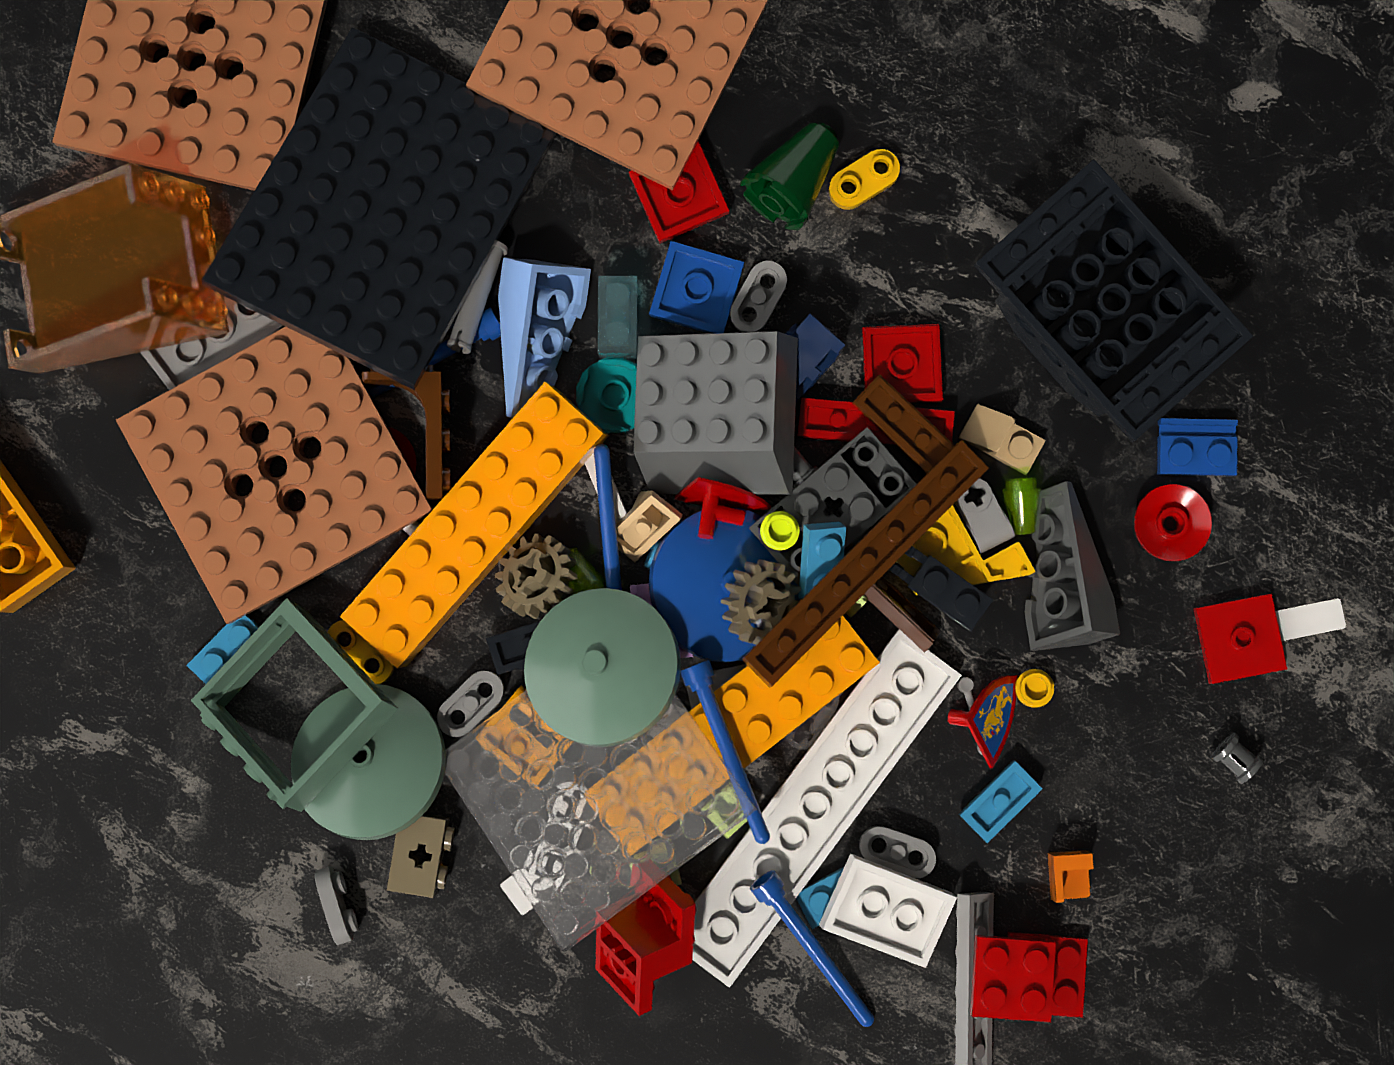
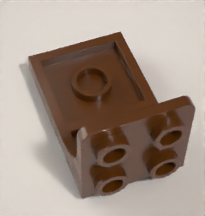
(436, 404)

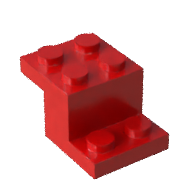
(646, 943)
(1028, 976)

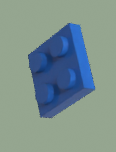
(696, 288)

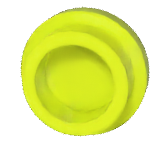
(779, 530)

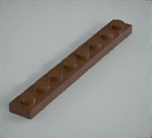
(864, 564)

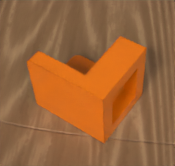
(1069, 874)

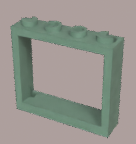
(248, 661)

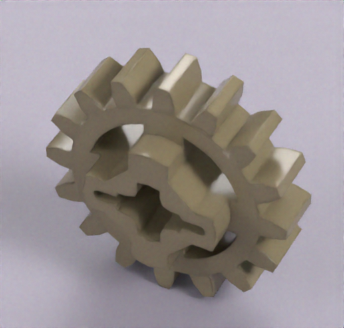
(535, 575)
(759, 599)

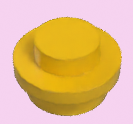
(1034, 688)

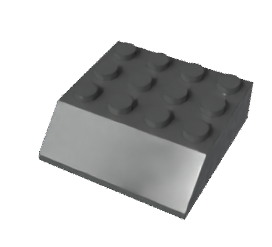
(716, 410)

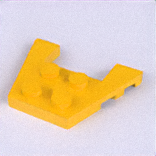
(953, 547)

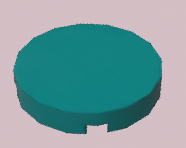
(609, 394)

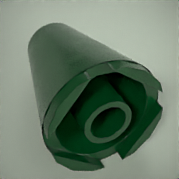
(792, 176)

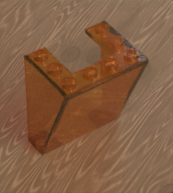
(112, 269)

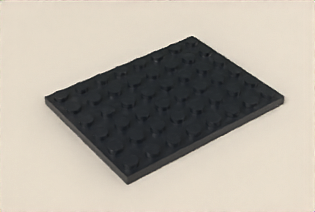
(380, 209)

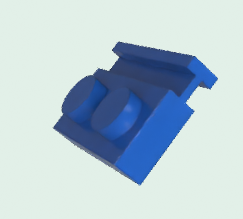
(1197, 447)

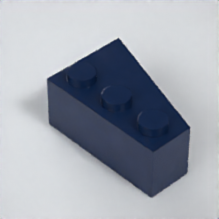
(815, 352)

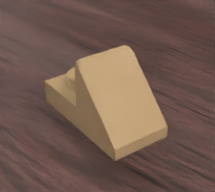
(1002, 438)
(645, 524)

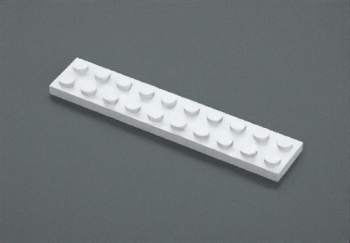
(819, 801)

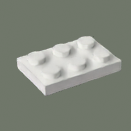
(887, 910)

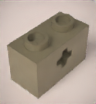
(405, 871)

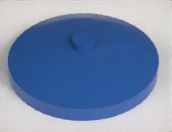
(690, 581)

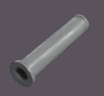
(475, 302)

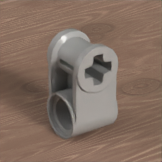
(986, 520)

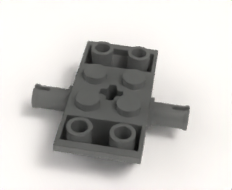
(862, 480)

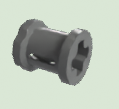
(1244, 770)

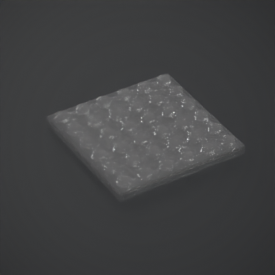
(590, 822)

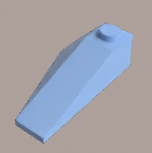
(535, 321)

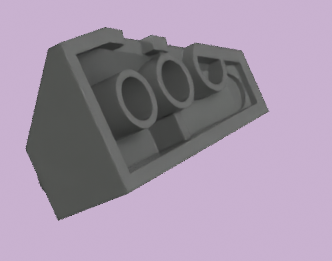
(1069, 589)

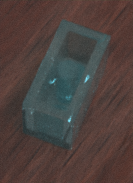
(617, 317)

